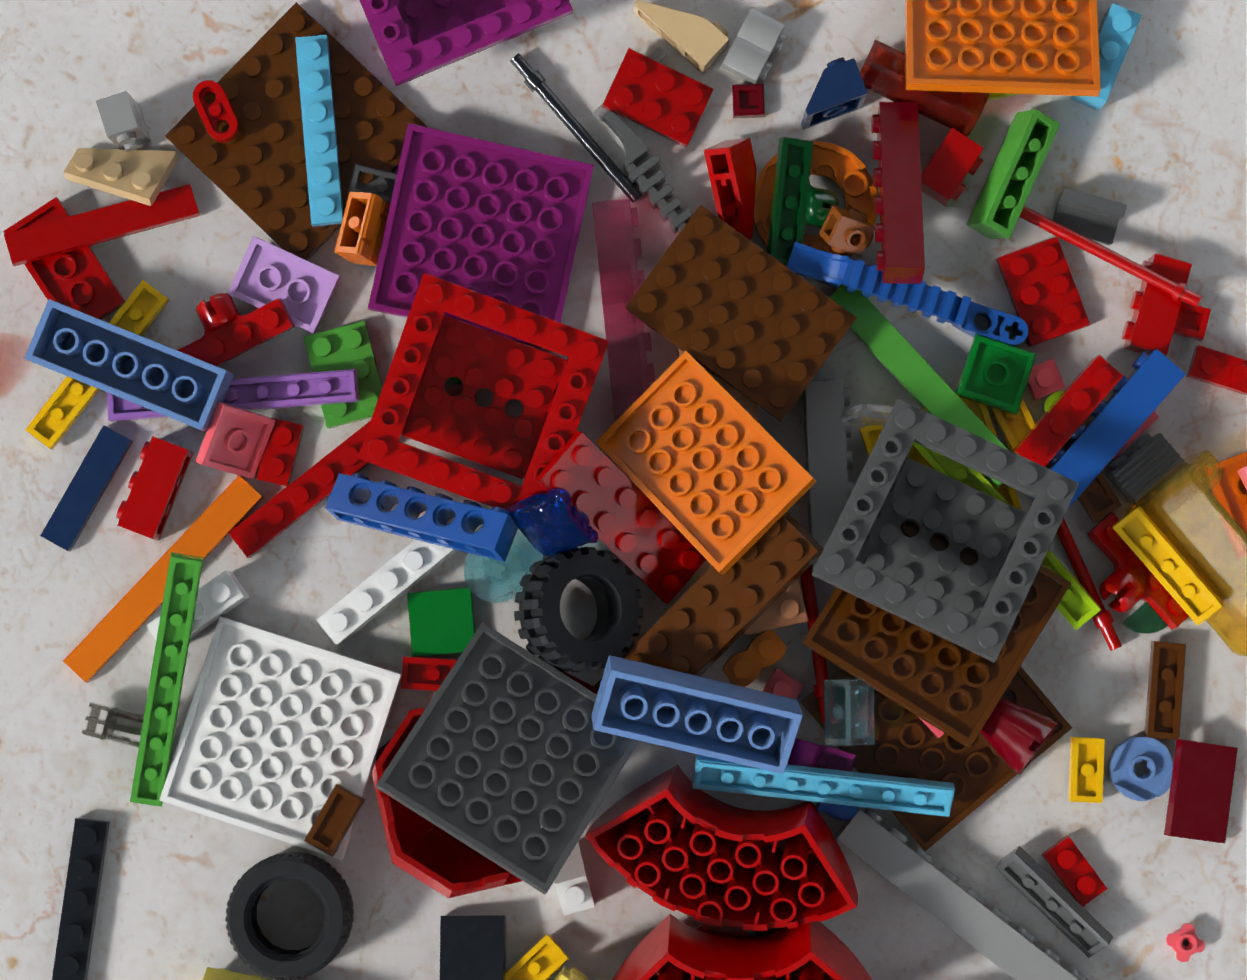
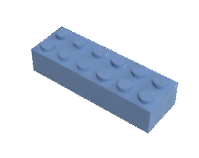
(128, 365)
(696, 714)

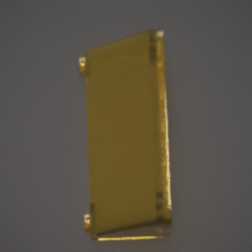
(1206, 539)

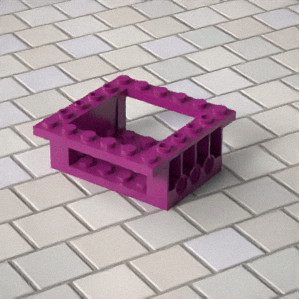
(435, 33)

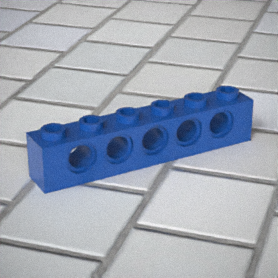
(490, 541)

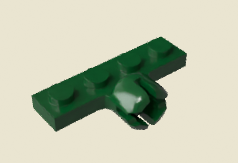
(794, 199)

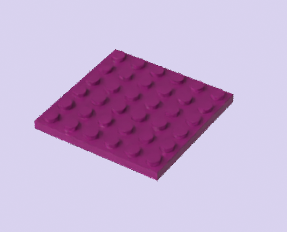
(481, 220)

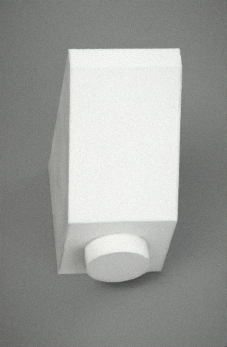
(574, 884)

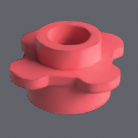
(1176, 940)

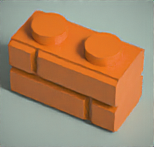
(362, 228)

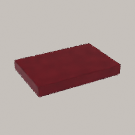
(1200, 791)

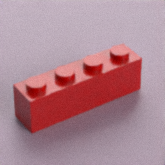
(1069, 411)

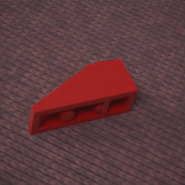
(733, 182)

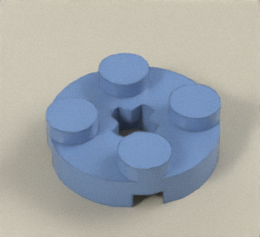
(1122, 769)

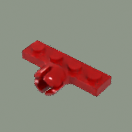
(232, 334)
(1131, 578)

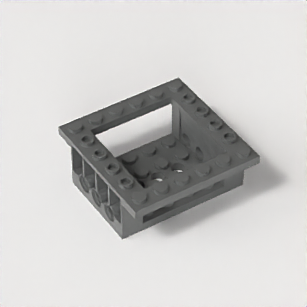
(933, 587)

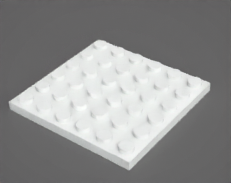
(277, 732)

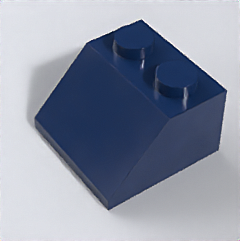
(836, 93)

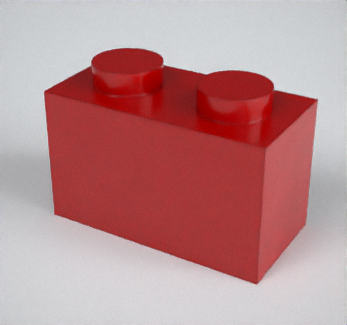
(950, 166)

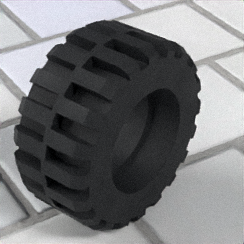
(615, 602)

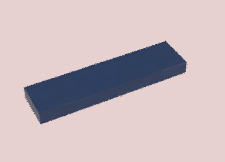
(86, 488)

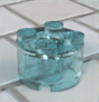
(489, 587)

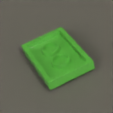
(344, 350)

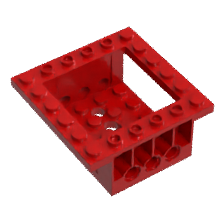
(442, 347)

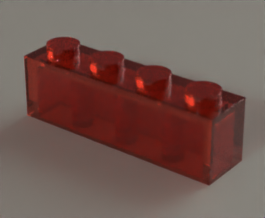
(886, 75)

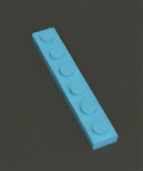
(319, 130)

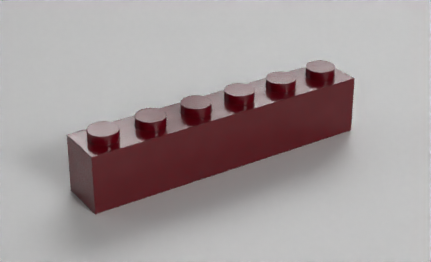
(899, 193)

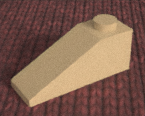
(687, 33)

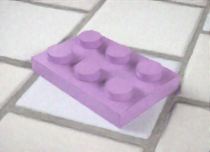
(276, 273)

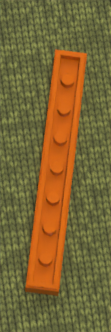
(148, 592)

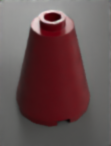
(1017, 733)

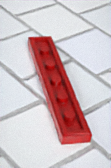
(100, 225)

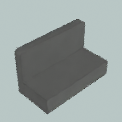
(1089, 215)

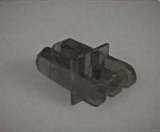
(112, 724)

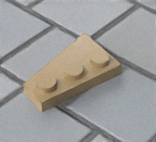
(129, 174)

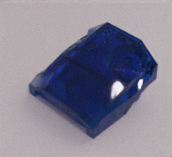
(552, 522)

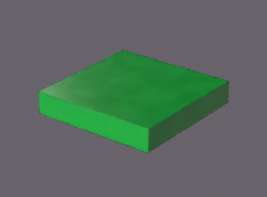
(995, 374)
(440, 621)

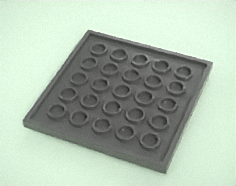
(508, 759)

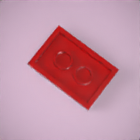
(657, 97)
(1043, 291)

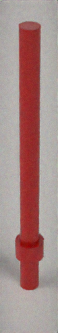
(1103, 618)
(819, 662)

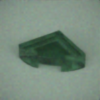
(1144, 620)

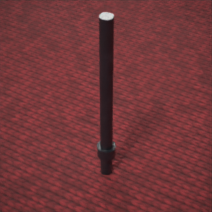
(536, 82)

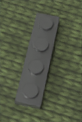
(1054, 902)

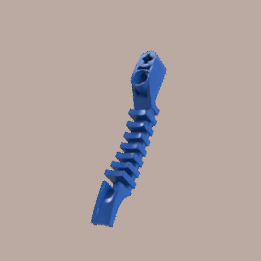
(946, 306)

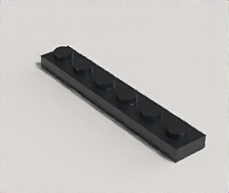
(80, 899)

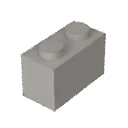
(123, 121)

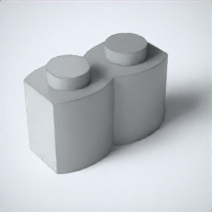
(753, 47)

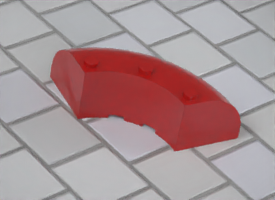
(725, 859)
(686, 953)

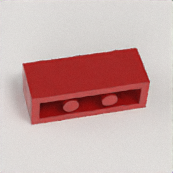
(1154, 309)
(154, 488)

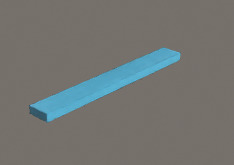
(826, 786)

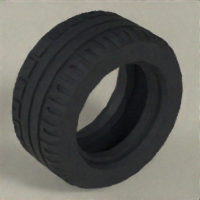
(256, 948)

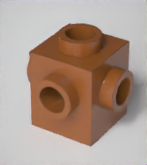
(847, 231)

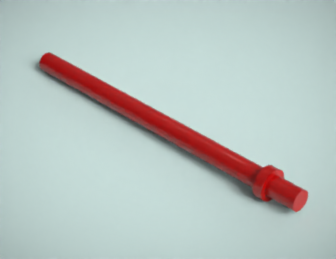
(1177, 291)

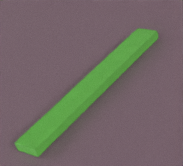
(909, 366)
(166, 678)

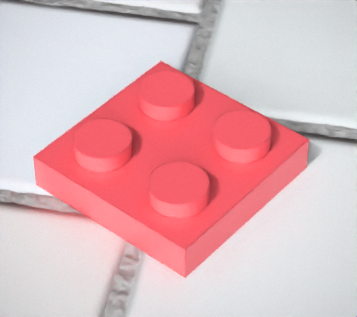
(235, 440)

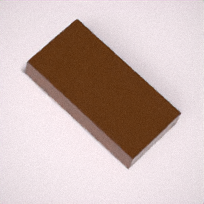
(334, 820)

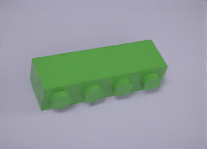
(1013, 174)

